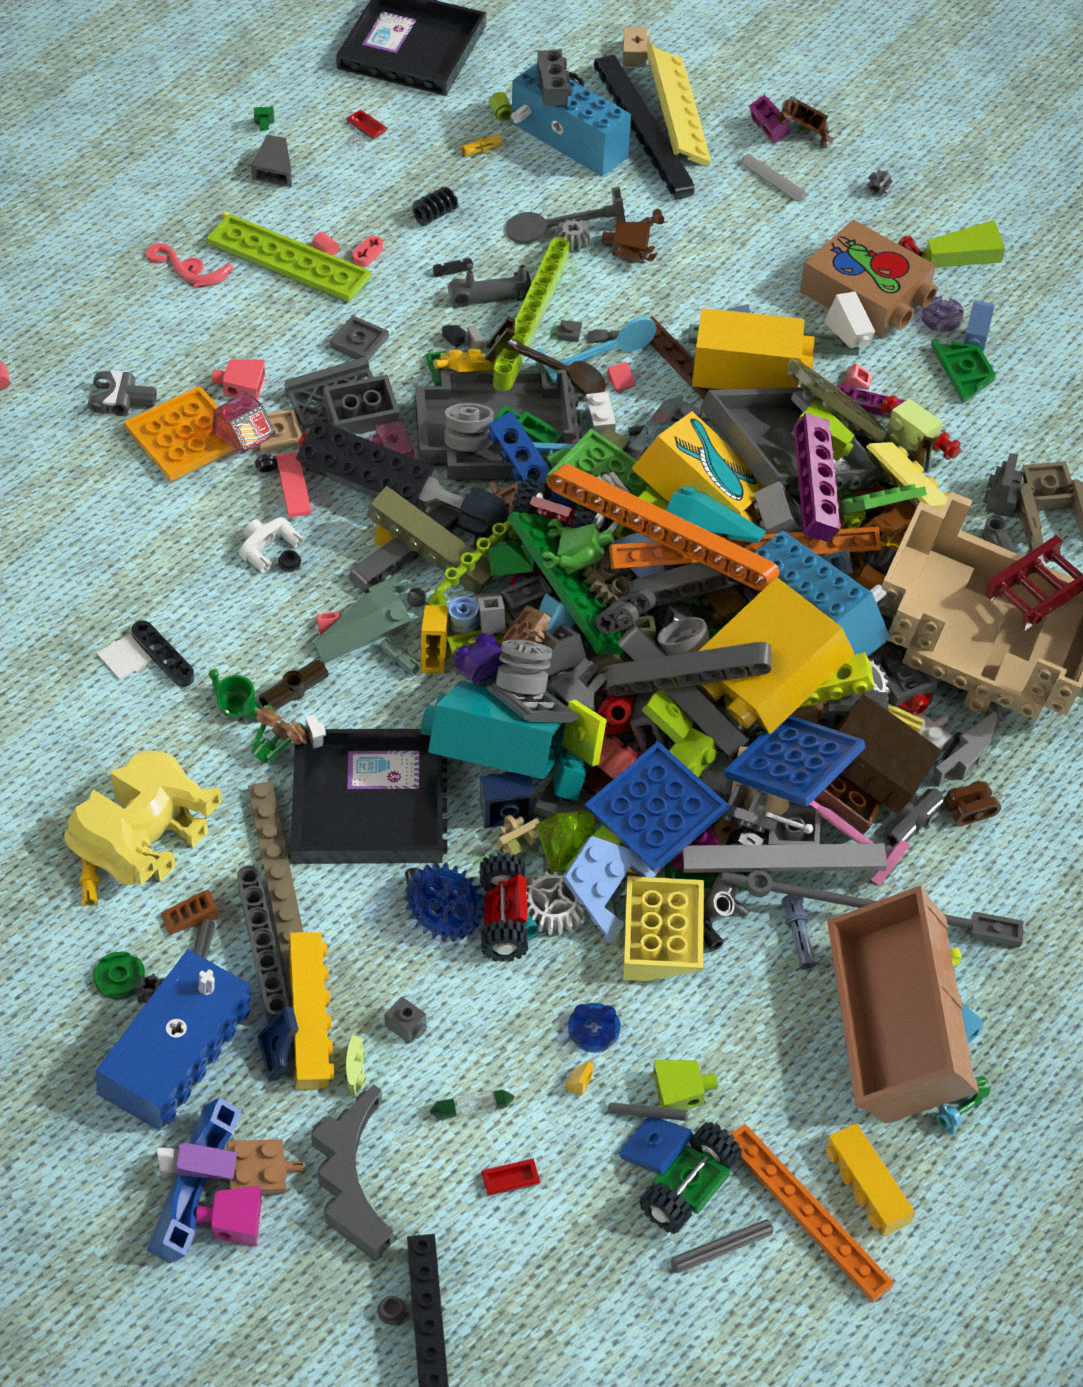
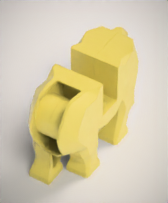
(155, 801)

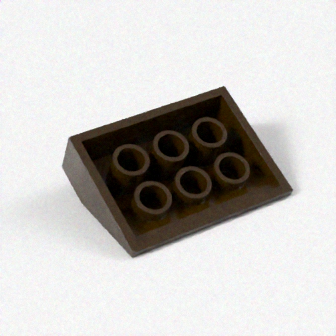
(894, 754)

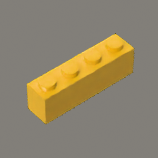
(869, 1179)

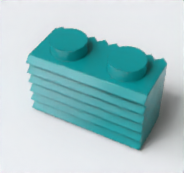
(568, 776)

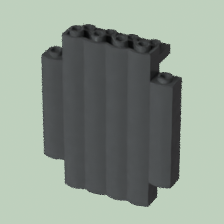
(529, 393)

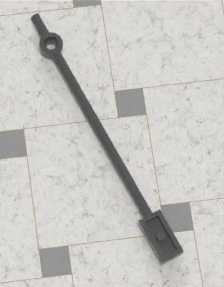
(981, 925)

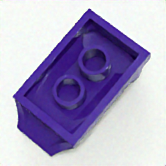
(479, 658)

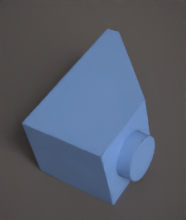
(979, 323)

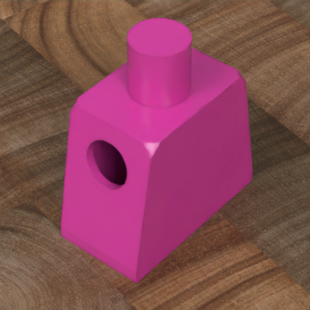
(234, 1215)

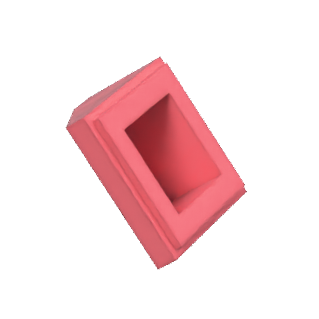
(620, 377)
(858, 377)
(326, 620)

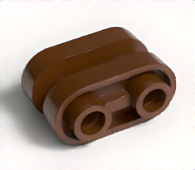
(972, 803)

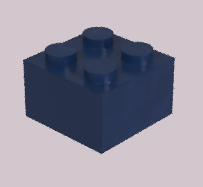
(505, 796)

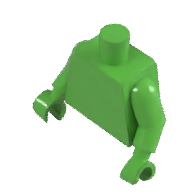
(577, 546)

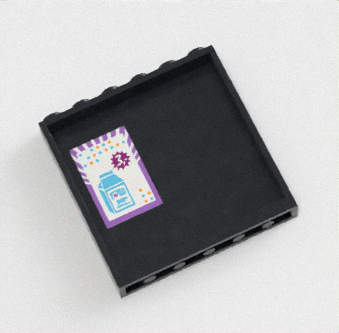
(412, 43)
(368, 799)

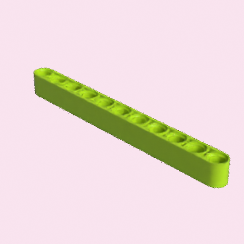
(532, 311)

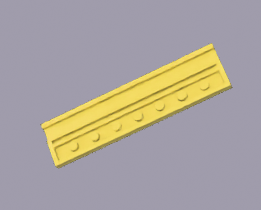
(678, 105)

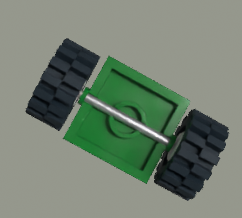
(691, 1178)

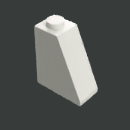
(850, 320)

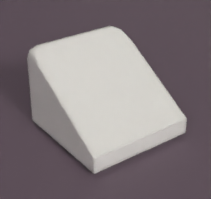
(167, 1162)

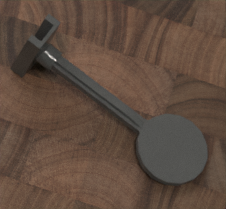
(532, 226)

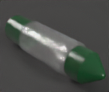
(472, 1104)

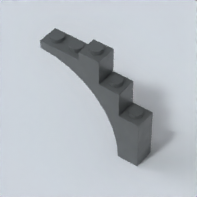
(350, 1211)

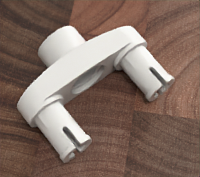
(260, 535)

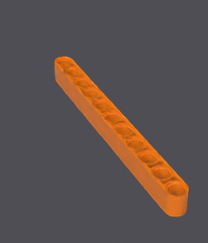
(663, 527)

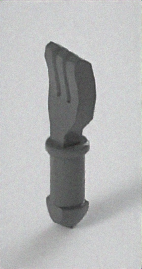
(601, 335)

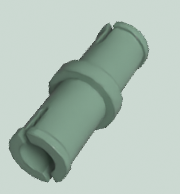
(400, 657)

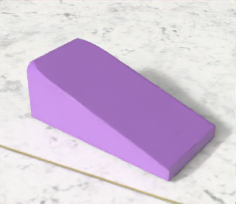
(205, 1162)

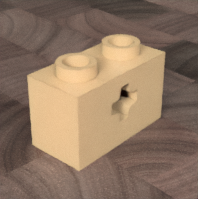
(635, 46)

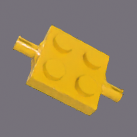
(464, 361)

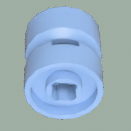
(463, 615)

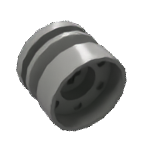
(683, 636)
(524, 667)

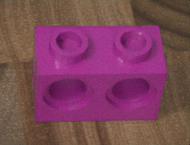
(765, 115)

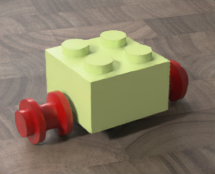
(911, 423)

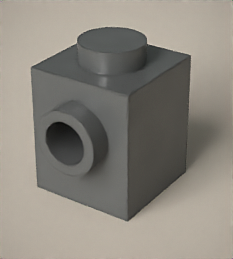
(406, 1020)

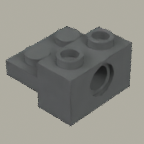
(1004, 488)

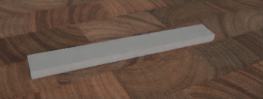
(784, 858)

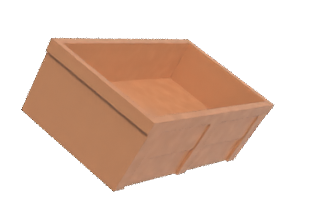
(900, 1006)

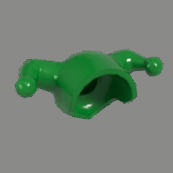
(234, 695)

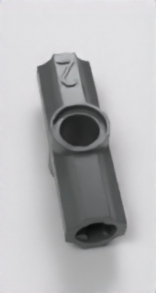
(914, 817)

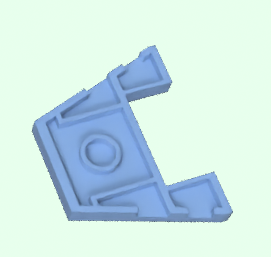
(595, 877)

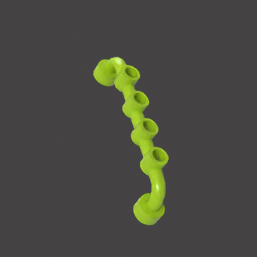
(469, 559)

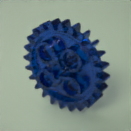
(465, 904)

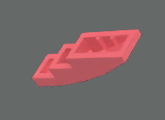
(293, 485)

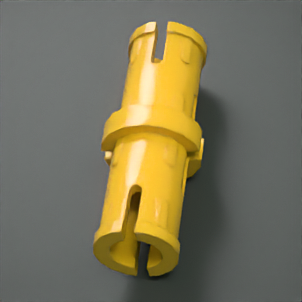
(481, 145)
(89, 883)

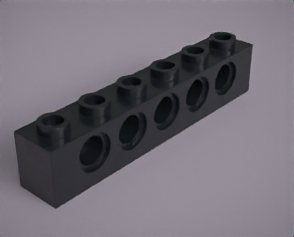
(427, 1311)

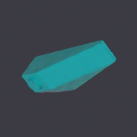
(712, 515)

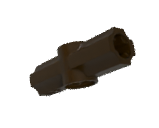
(294, 684)

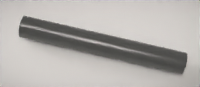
(648, 1111)

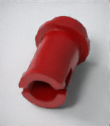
(908, 243)

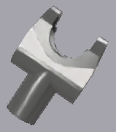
(120, 393)

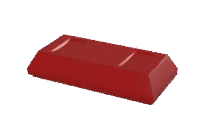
(367, 124)
(510, 1177)

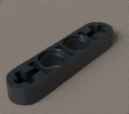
(163, 653)

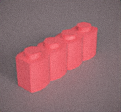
(615, 758)

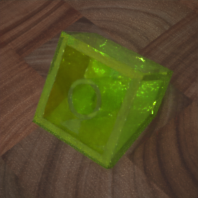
(564, 836)

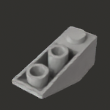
(491, 612)

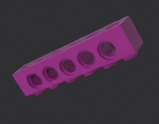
(816, 477)

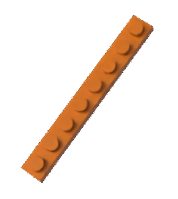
(812, 1216)

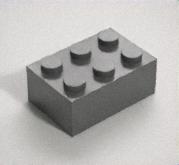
(360, 404)

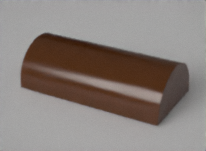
(849, 803)

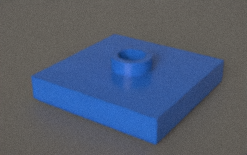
(656, 1144)

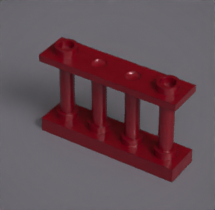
(1034, 563)

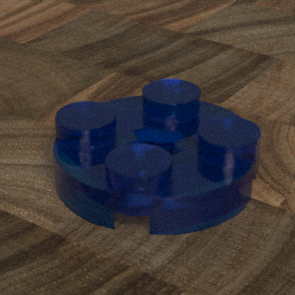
(594, 1013)

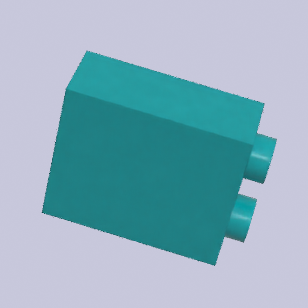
(484, 731)

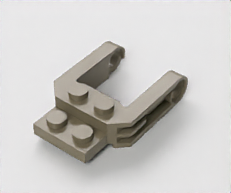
(1047, 488)

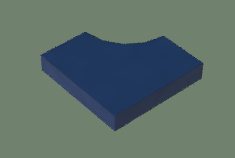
(276, 1043)

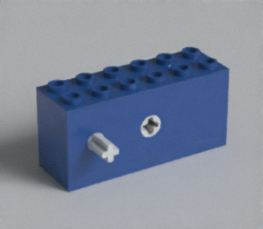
(173, 1040)

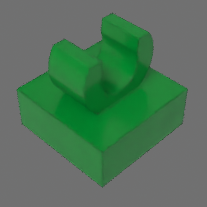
(264, 116)

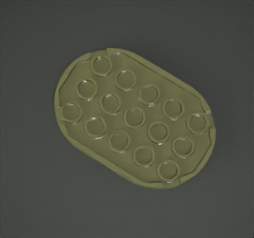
(836, 400)

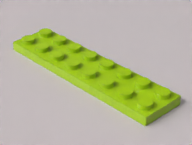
(289, 257)

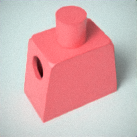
(241, 377)

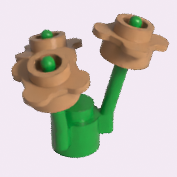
(266, 749)

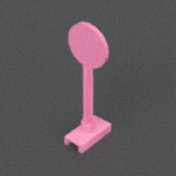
(891, 857)

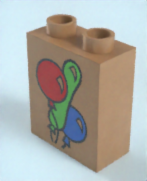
(881, 273)

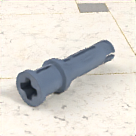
(797, 921)

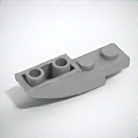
(971, 751)

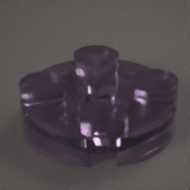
(943, 323)

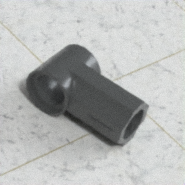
(995, 533)

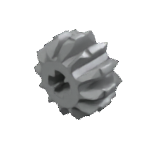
(575, 233)

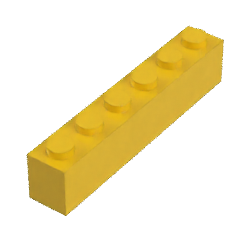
(309, 1005)

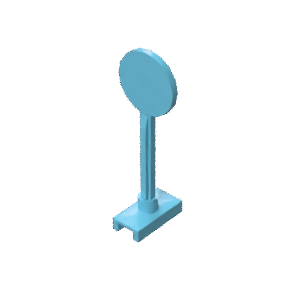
(632, 336)

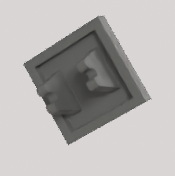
(750, 818)

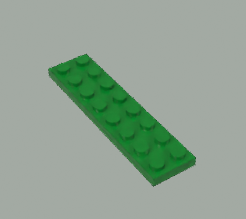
(569, 587)

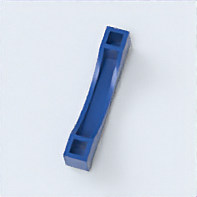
(177, 1220)

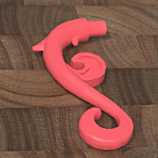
(195, 264)

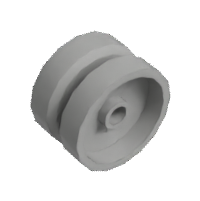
(468, 427)

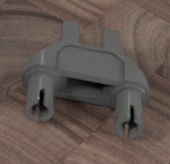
(575, 687)

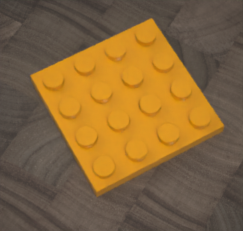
(179, 433)

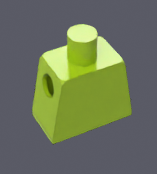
(681, 1083)

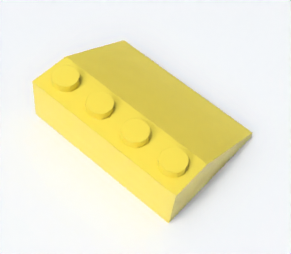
(903, 472)
(662, 928)

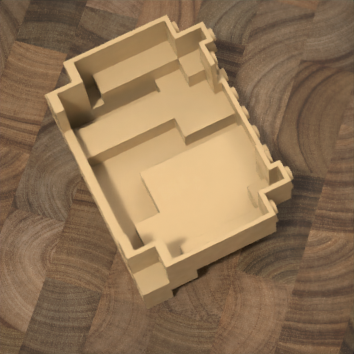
(963, 636)

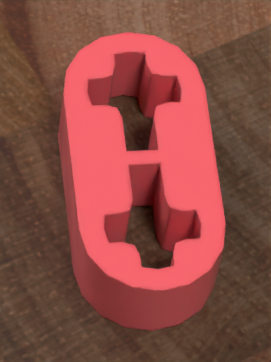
(364, 249)

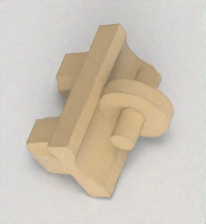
(509, 842)

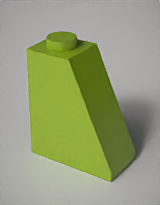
(840, 437)

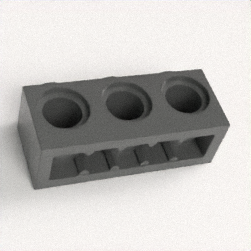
(553, 77)

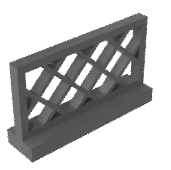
(316, 381)

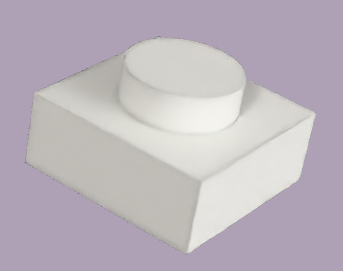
(316, 730)

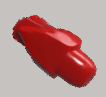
(618, 713)

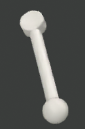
(806, 828)

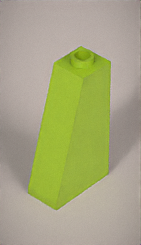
(966, 247)

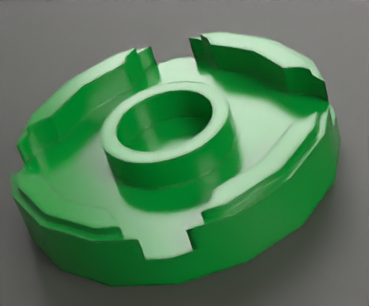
(120, 984)

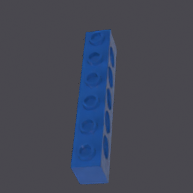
(509, 426)

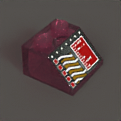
(242, 423)

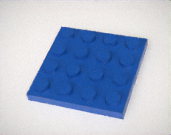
(795, 760)
(656, 807)

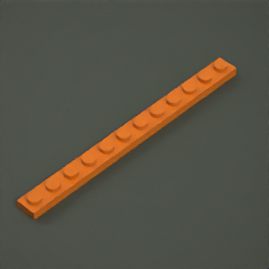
(656, 554)

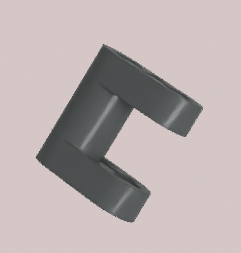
(625, 611)

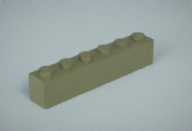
(427, 537)

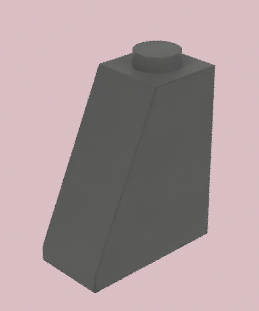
(273, 162)

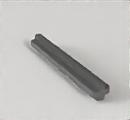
(721, 1246)

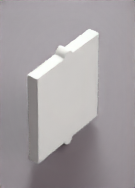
(124, 657)

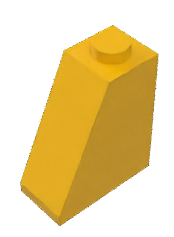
(434, 639)

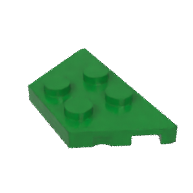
(965, 367)

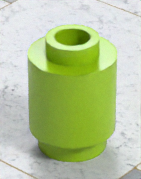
(501, 106)

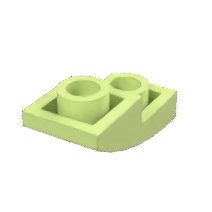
(354, 1065)

